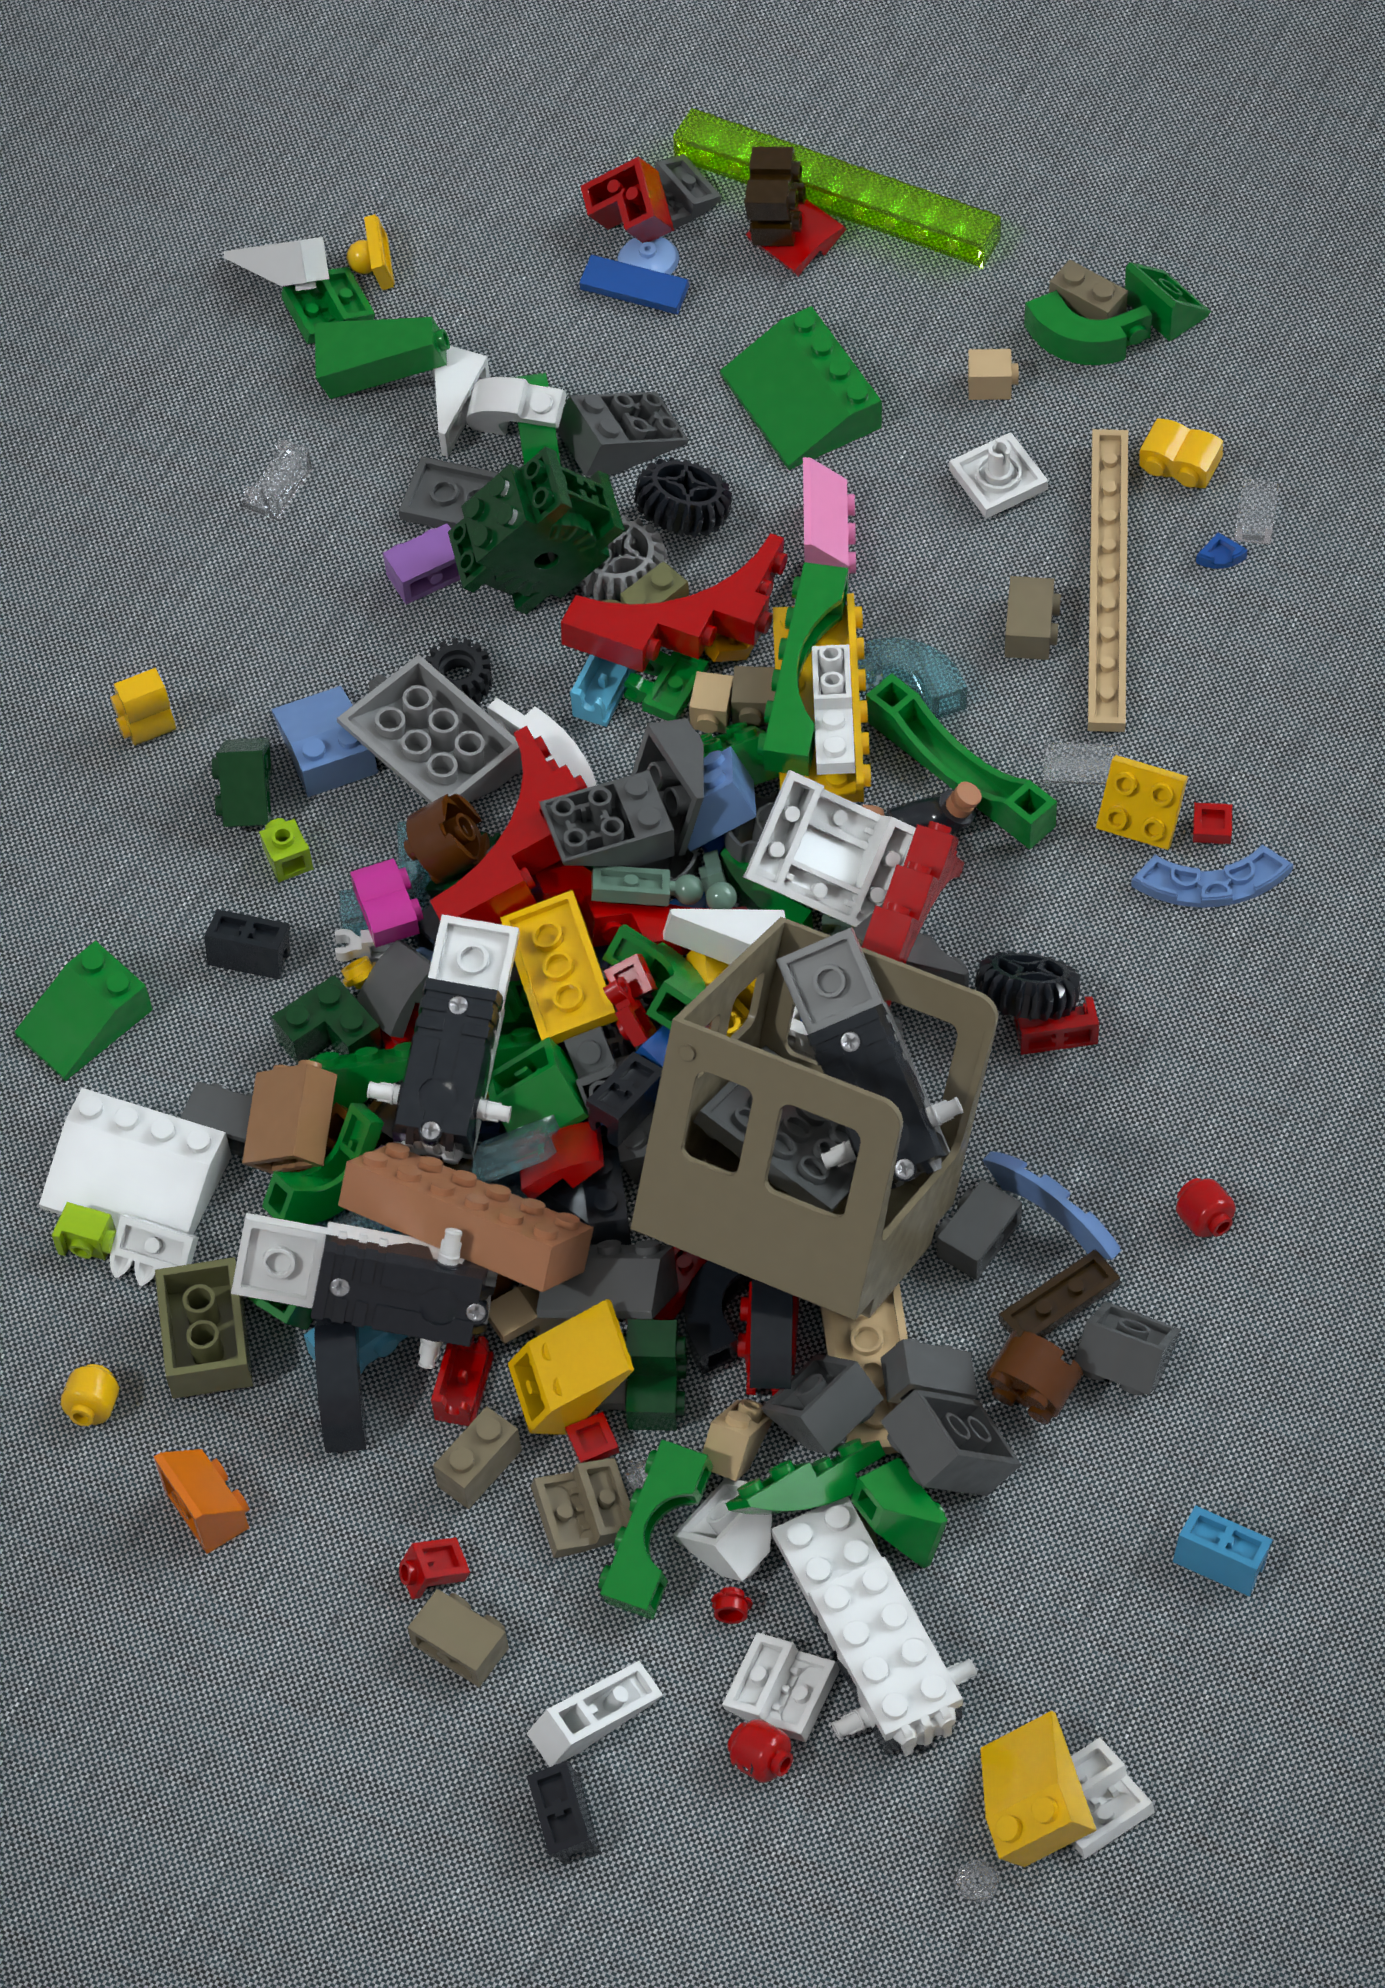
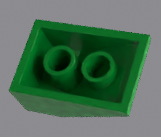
(84, 1011)

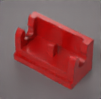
(1072, 1031)
(462, 1382)

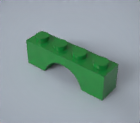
(673, 1480)

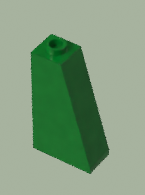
(375, 352)

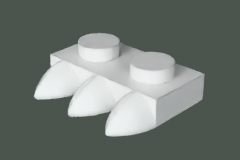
(150, 1247)

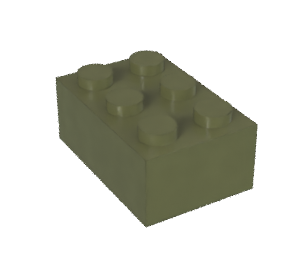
(203, 1328)

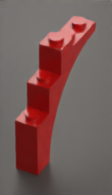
(687, 625)
(504, 875)
(912, 891)
(600, 917)

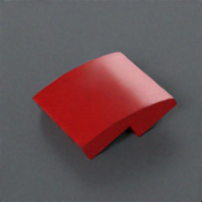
(817, 235)
(576, 1159)

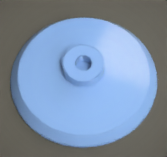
(655, 255)

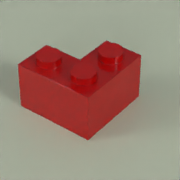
(631, 197)

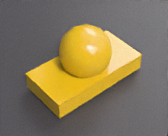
(373, 253)

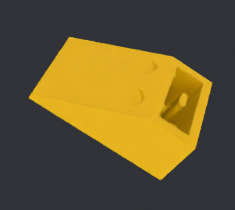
(570, 1369)

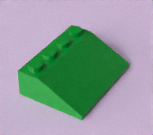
(803, 389)

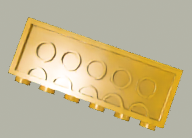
(843, 633)

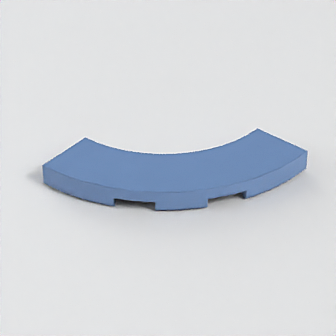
(1215, 888)
(1052, 1198)

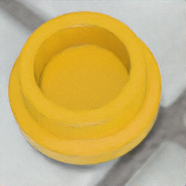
(357, 972)

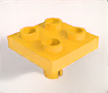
(1141, 802)

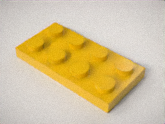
(560, 968)

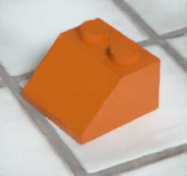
(202, 1496)

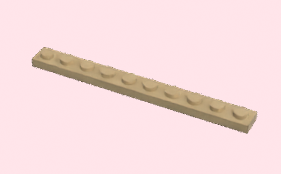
(1108, 581)

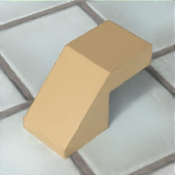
(516, 1314)

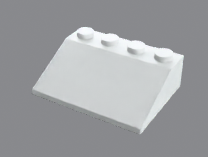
(135, 1163)

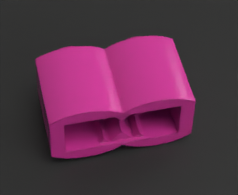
(385, 902)

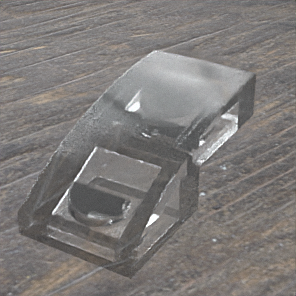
(1257, 511)

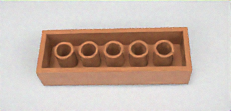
(498, 1228)

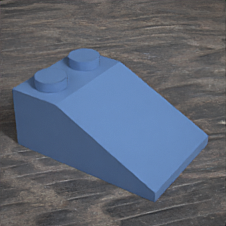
(319, 746)

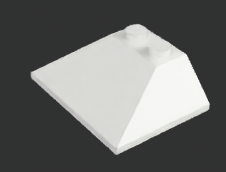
(828, 851)

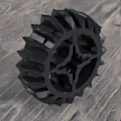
(683, 497)
(1029, 985)

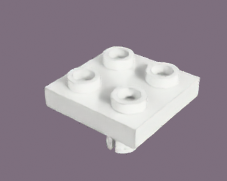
(998, 475)

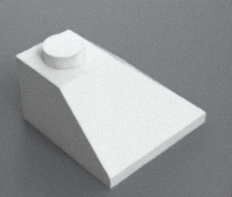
(726, 1539)

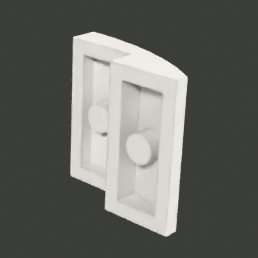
(781, 1686)
(1110, 1795)

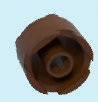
(446, 837)
(1033, 1376)

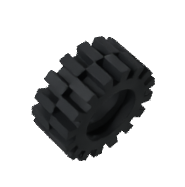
(467, 657)

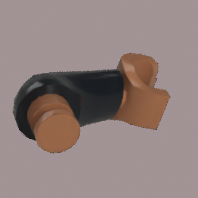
(951, 808)

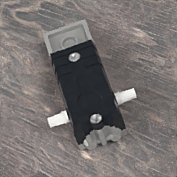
(862, 1046)

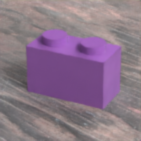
(422, 564)

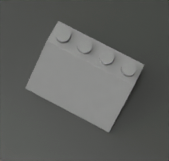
(433, 735)

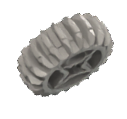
(625, 564)

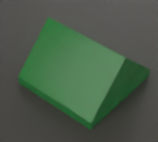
(1171, 305)

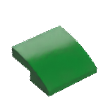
(331, 301)

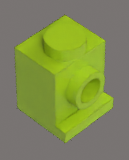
(281, 844)
(84, 1232)

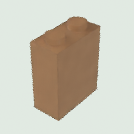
(289, 1117)

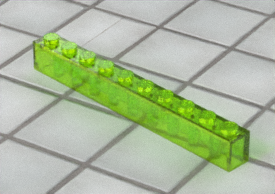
(848, 190)

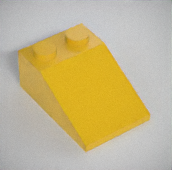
(1033, 1792)

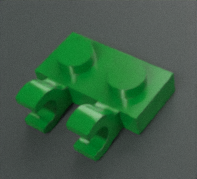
(671, 689)

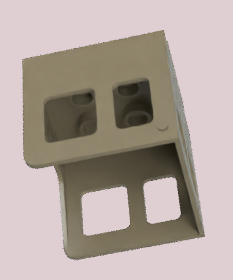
(726, 1207)

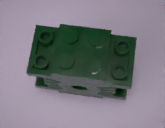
(535, 530)

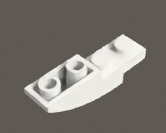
(833, 709)
(559, 743)

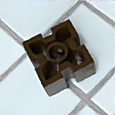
(774, 196)

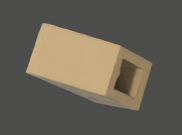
(736, 1438)

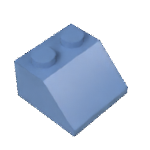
(727, 797)

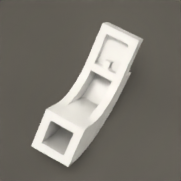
(509, 399)

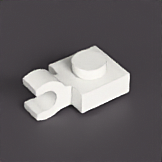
(358, 946)

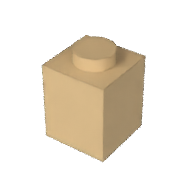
(991, 374)
(711, 702)

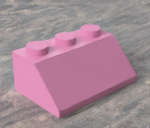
(826, 517)

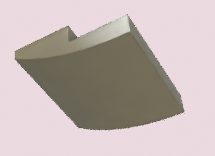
(582, 1506)

